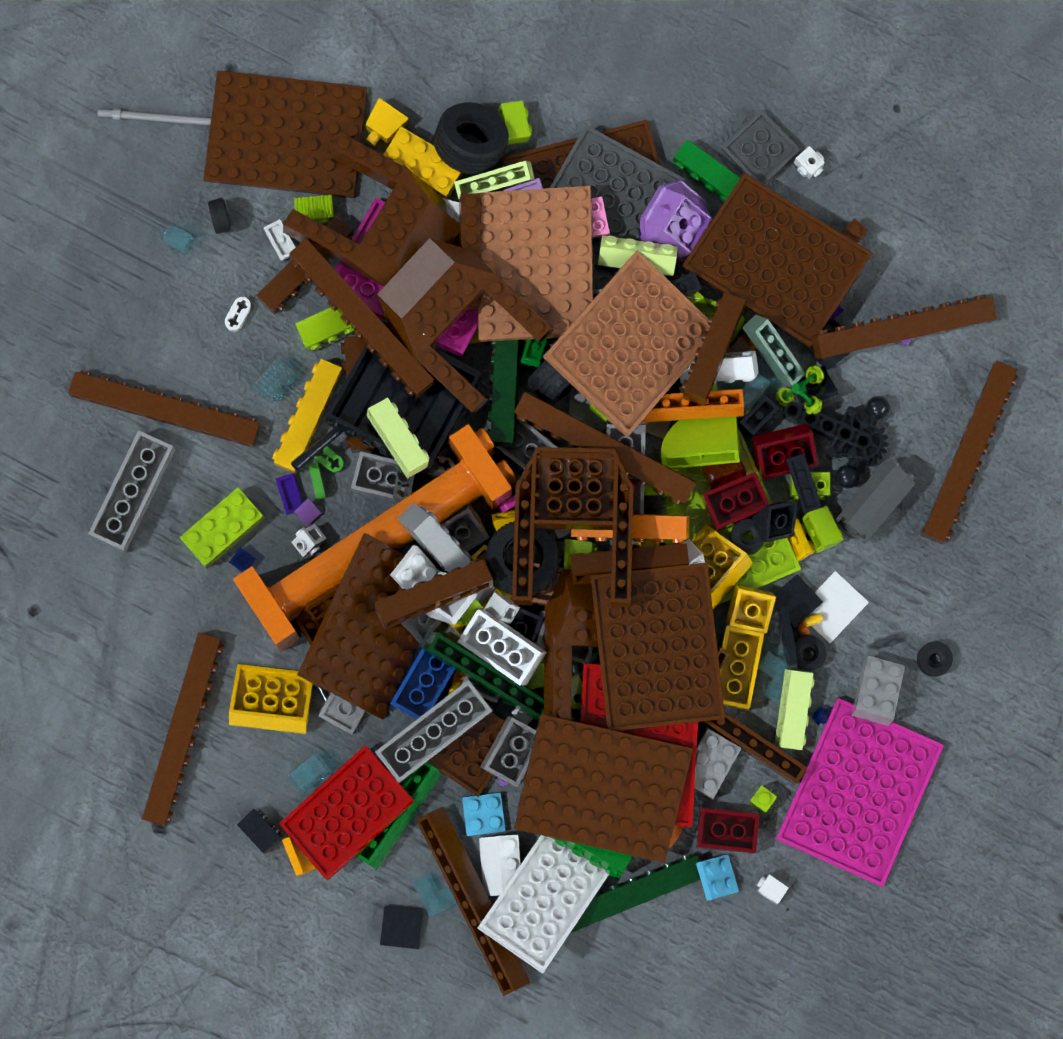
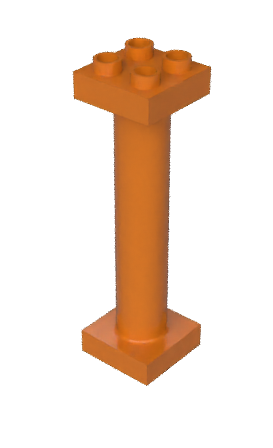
(445, 495)

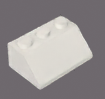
(498, 862)

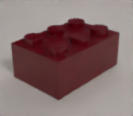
(774, 447)
(734, 501)
(727, 830)

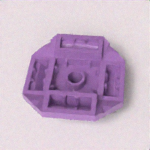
(669, 206)

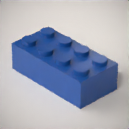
(422, 685)

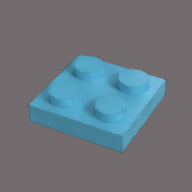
(483, 814)
(717, 877)

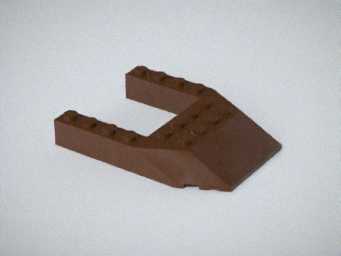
(400, 229)
(432, 296)
(577, 493)
(567, 625)

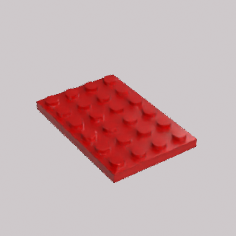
(346, 812)

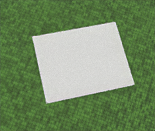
(839, 606)

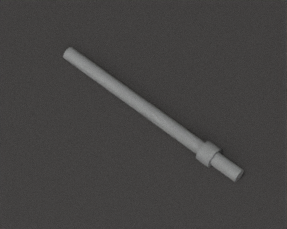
(117, 114)

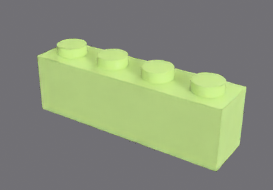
(496, 179)
(616, 252)
(397, 437)
(794, 709)

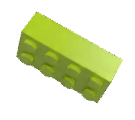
(222, 528)

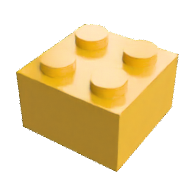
(750, 609)

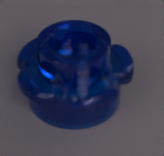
(821, 715)

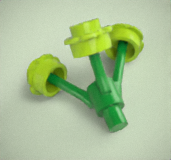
(786, 395)

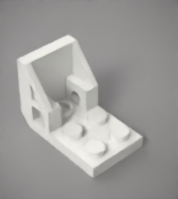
(417, 568)

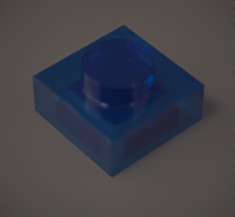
(242, 560)

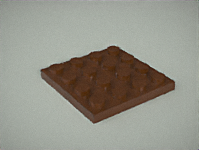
(465, 755)

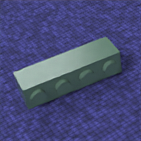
(773, 350)

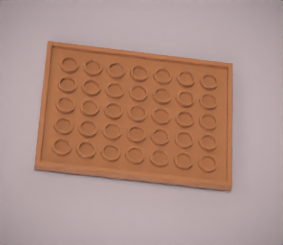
(542, 251)
(630, 343)

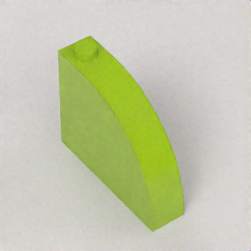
(701, 443)

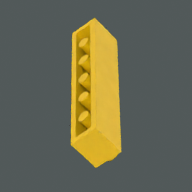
(308, 415)

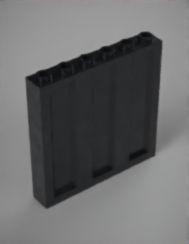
(428, 416)

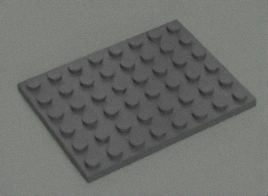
(622, 180)

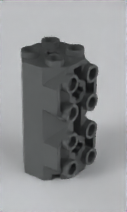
(876, 500)

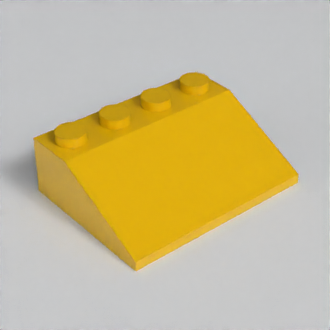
(724, 560)
(270, 699)

